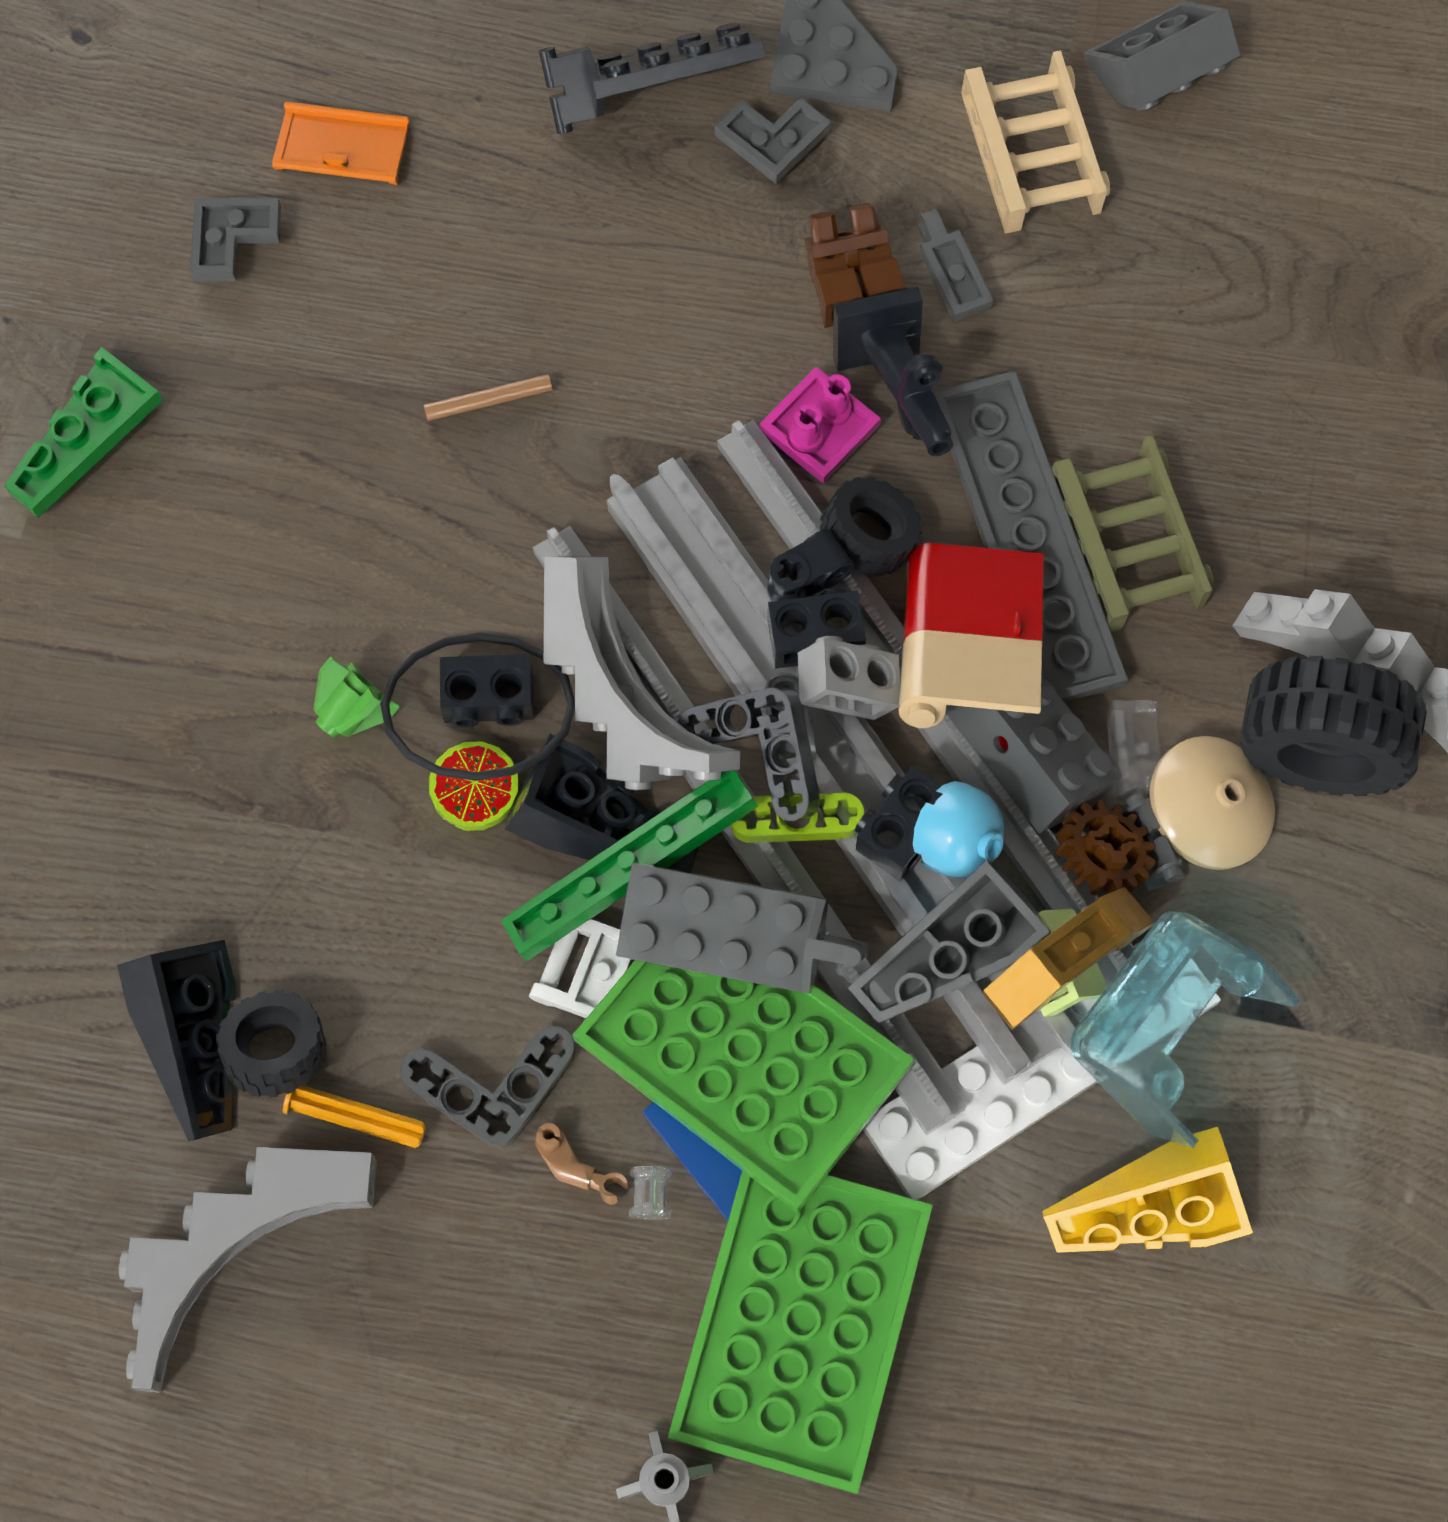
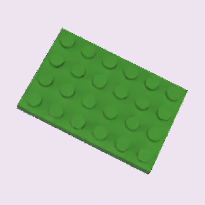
(748, 1068)
(802, 1329)

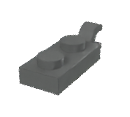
(952, 269)

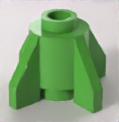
(347, 700)

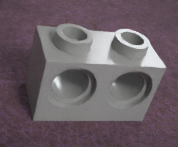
(849, 678)

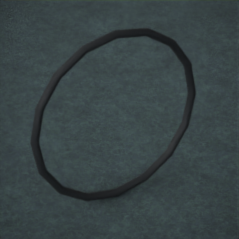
(488, 774)

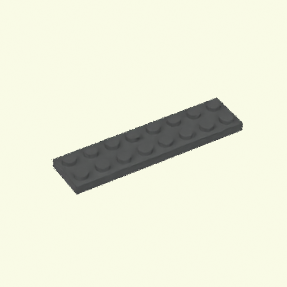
(1023, 511)

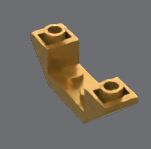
(1065, 955)

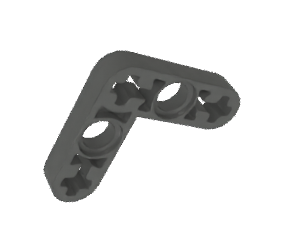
(503, 1099)

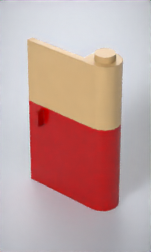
(971, 632)

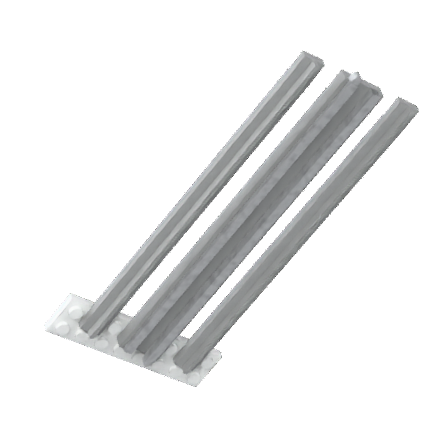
(1012, 1076)

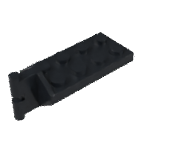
(590, 82)

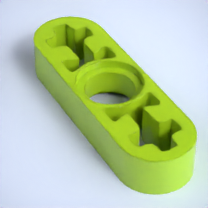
(831, 831)

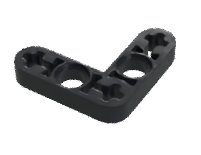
(772, 732)

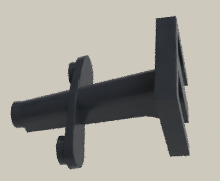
(888, 334)

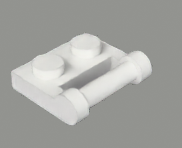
(594, 976)

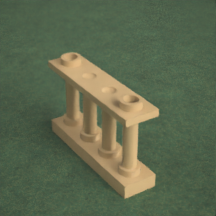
(1003, 167)

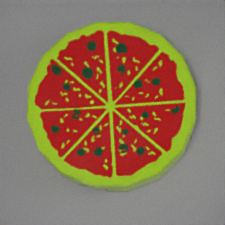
(468, 802)

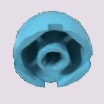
(959, 831)

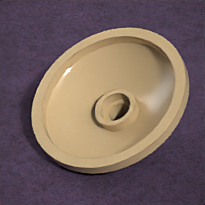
(1198, 815)

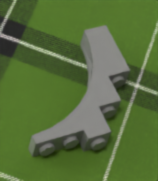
(1336, 626)
(585, 640)
(220, 1225)

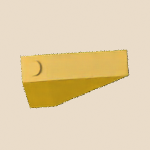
(1157, 1199)

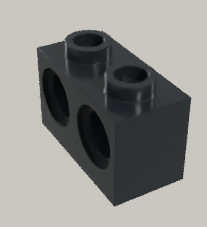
(812, 615)
(486, 676)
(897, 818)

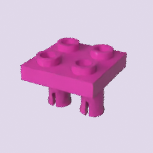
(820, 423)

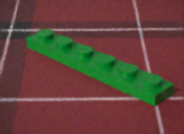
(607, 875)

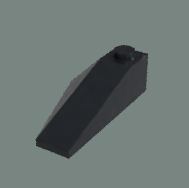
(575, 807)
(177, 1011)

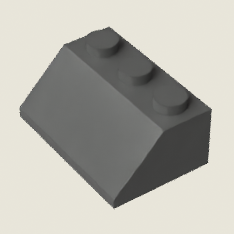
(1164, 54)

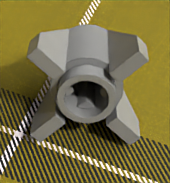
(674, 1465)

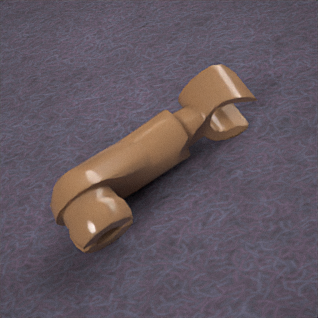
(567, 1168)

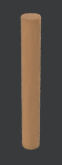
(488, 397)

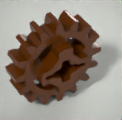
(1105, 848)

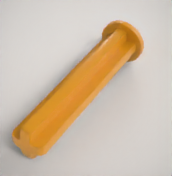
(355, 1115)

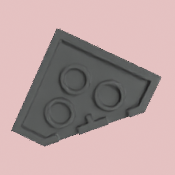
(831, 57)

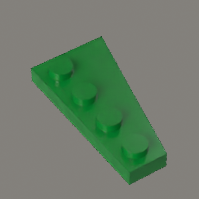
(91, 424)

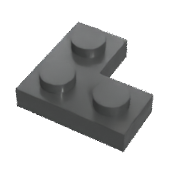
(770, 146)
(224, 224)

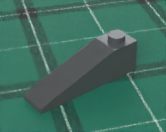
(962, 940)

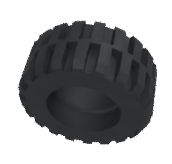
(1333, 726)

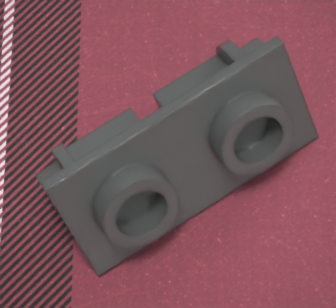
(1167, 866)

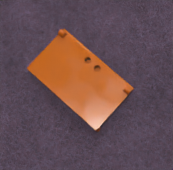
(362, 140)

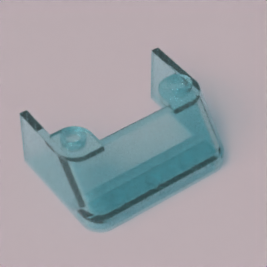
(1153, 1005)

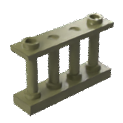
(1103, 562)

